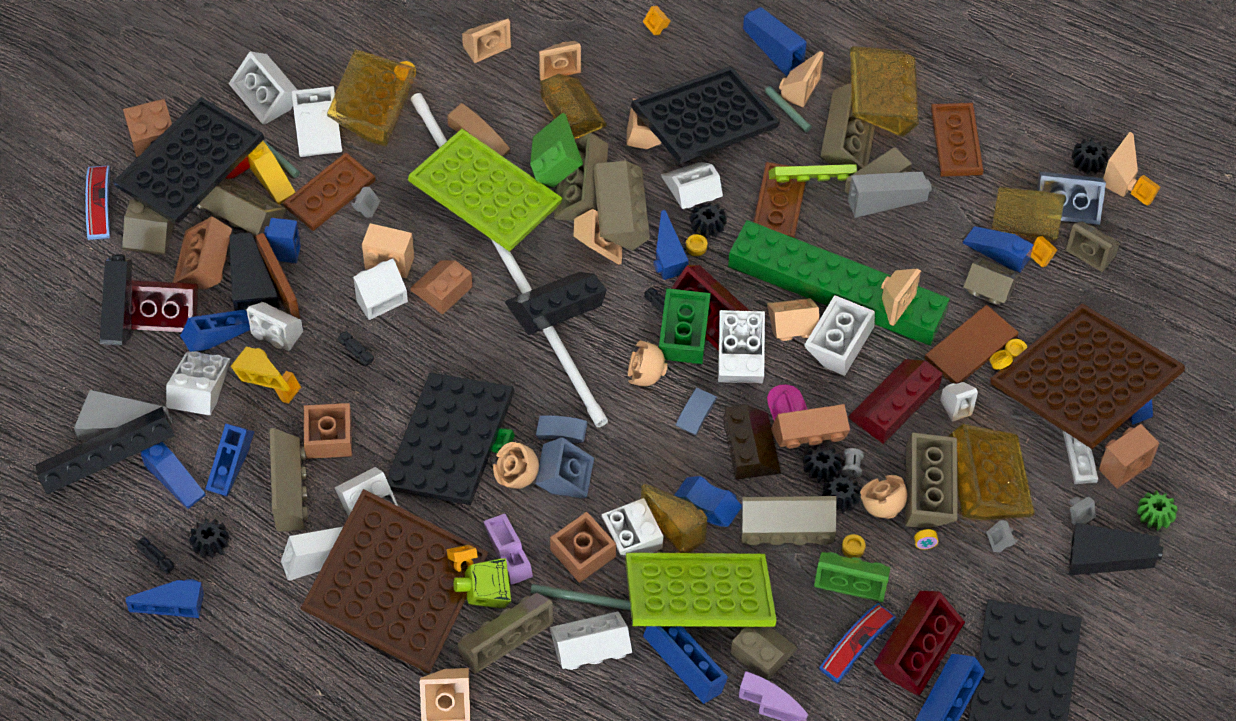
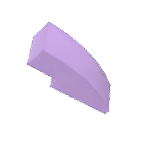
(508, 546)
(772, 699)

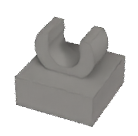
(366, 202)
(1082, 510)
(1001, 536)

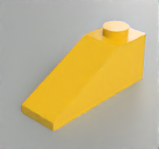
(270, 173)
(255, 368)

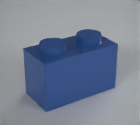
(284, 239)

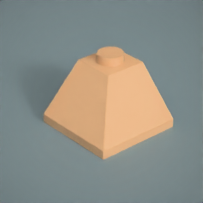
(487, 40)
(560, 59)
(802, 80)
(639, 134)
(1122, 167)
(588, 232)
(899, 292)
(445, 695)

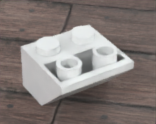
(380, 289)
(274, 325)
(372, 481)
(634, 528)

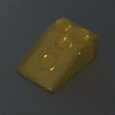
(1028, 212)
(676, 518)

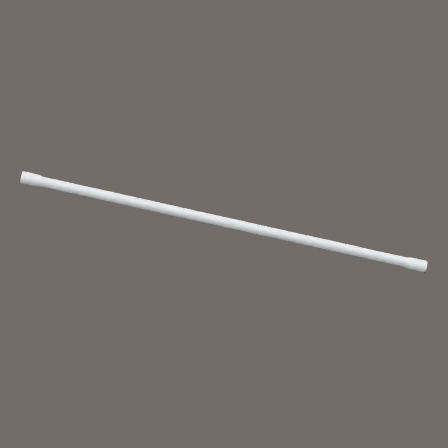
(592, 406)

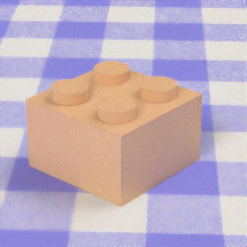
(387, 243)

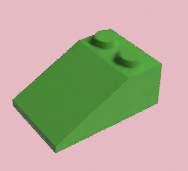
(554, 152)

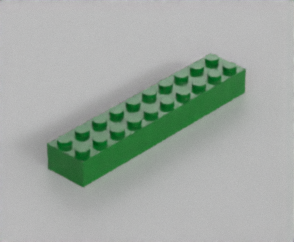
(823, 274)

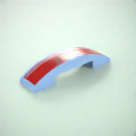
(97, 202)

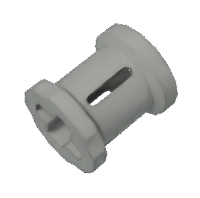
(852, 462)

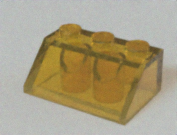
(569, 97)

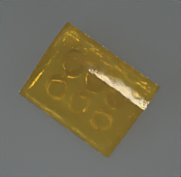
(884, 88)
(371, 96)
(991, 474)

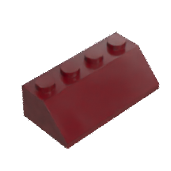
(699, 280)
(163, 305)
(897, 398)
(919, 641)

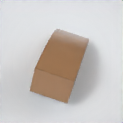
(466, 119)

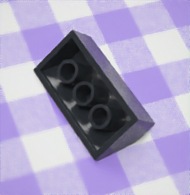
(557, 301)

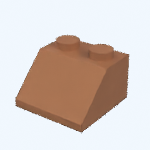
(443, 285)

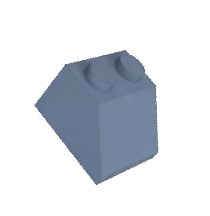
(564, 469)

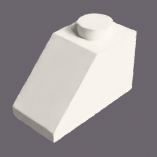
(959, 400)

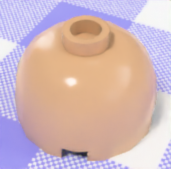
(646, 364)
(516, 465)
(885, 497)

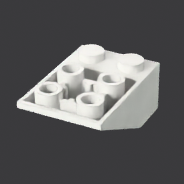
(315, 130)
(694, 184)
(741, 346)
(197, 383)

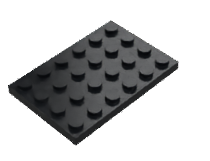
(705, 114)
(188, 160)
(449, 438)
(1026, 664)

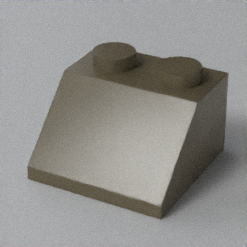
(145, 230)
(1092, 246)
(991, 280)
(762, 650)

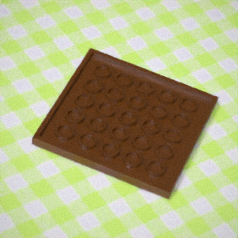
(1087, 375)
(391, 581)

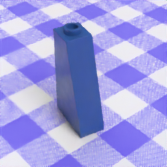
(775, 39)

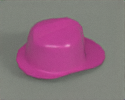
(784, 400)

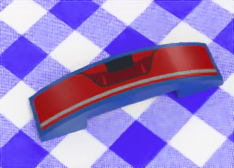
(856, 641)

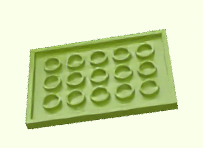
(485, 189)
(699, 589)

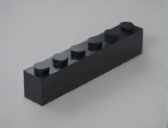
(104, 450)

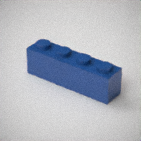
(687, 660)
(952, 689)

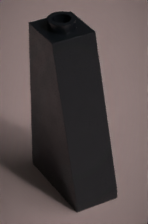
(249, 274)
(116, 301)
(1111, 550)

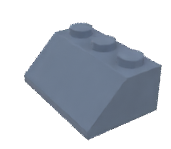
(1082, 195)

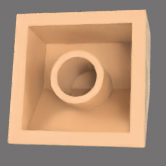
(793, 318)

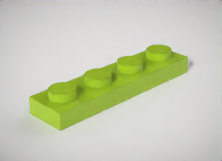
(804, 173)

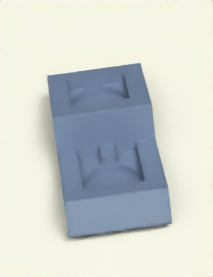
(696, 411)
(559, 426)

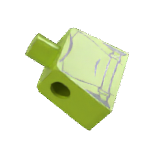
(486, 584)

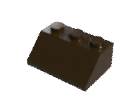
(750, 442)

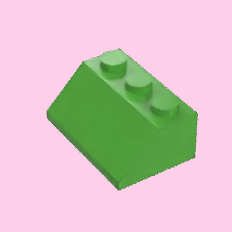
(852, 576)

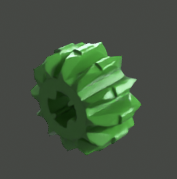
(1157, 510)

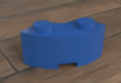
(717, 504)

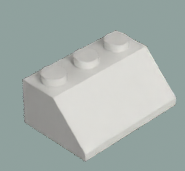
(263, 87)
(840, 334)
(591, 640)

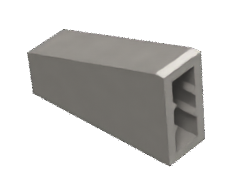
(886, 191)
(106, 411)

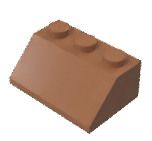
(203, 254)
(811, 426)

